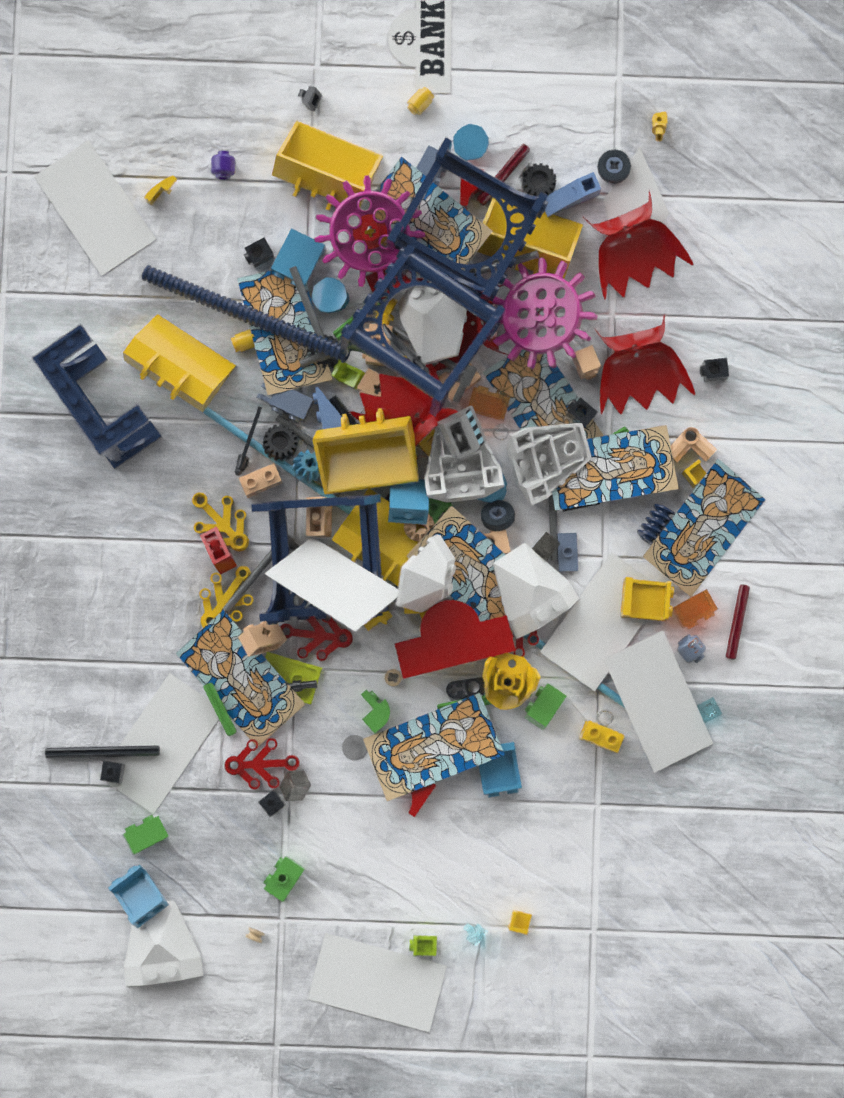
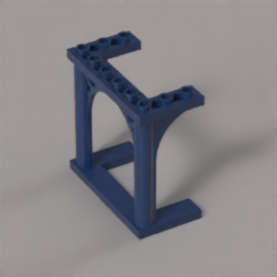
(527, 205)
(357, 339)
(120, 438)
(282, 602)

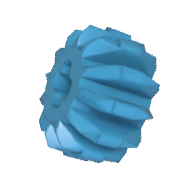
(301, 464)

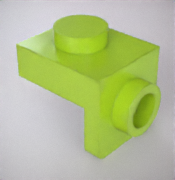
(347, 374)
(423, 945)

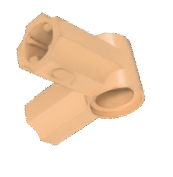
(699, 446)

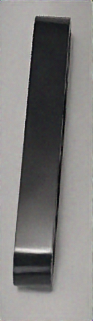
(479, 680)

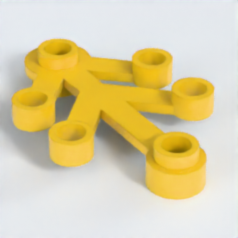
(223, 524)
(223, 599)

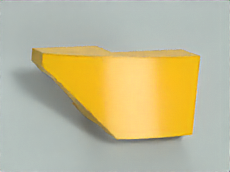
(164, 185)

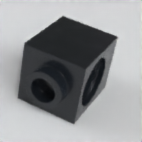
(262, 245)
(720, 363)
(590, 412)
(112, 772)
(272, 803)

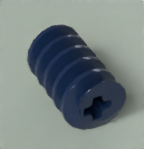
(655, 523)

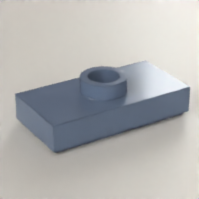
(567, 552)

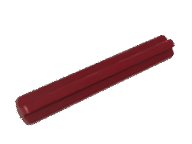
(506, 170)
(737, 622)

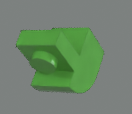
(379, 715)

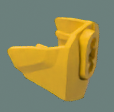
(522, 676)

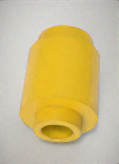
(420, 101)
(243, 341)

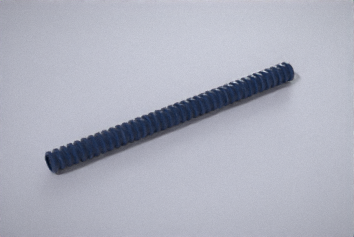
(243, 313)

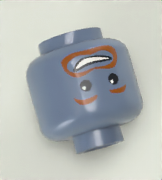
(691, 648)

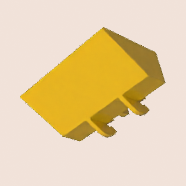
(323, 162)
(552, 237)
(178, 362)
(366, 454)
(392, 538)

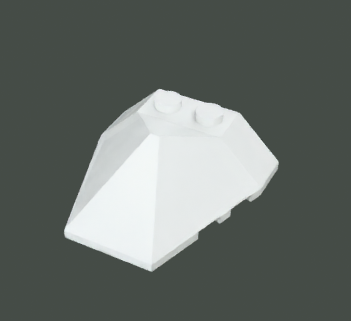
(432, 323)
(546, 457)
(461, 479)
(427, 576)
(531, 590)
(162, 950)

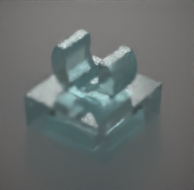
(709, 710)
(475, 933)

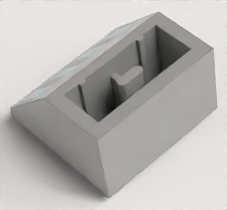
(462, 433)

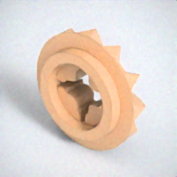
(411, 528)

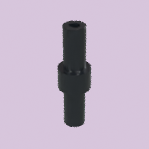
(298, 685)

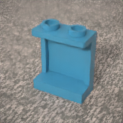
(299, 252)
(409, 503)
(501, 773)
(138, 895)

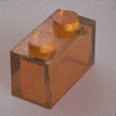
(489, 403)
(695, 609)

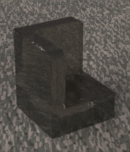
(546, 546)
(295, 785)

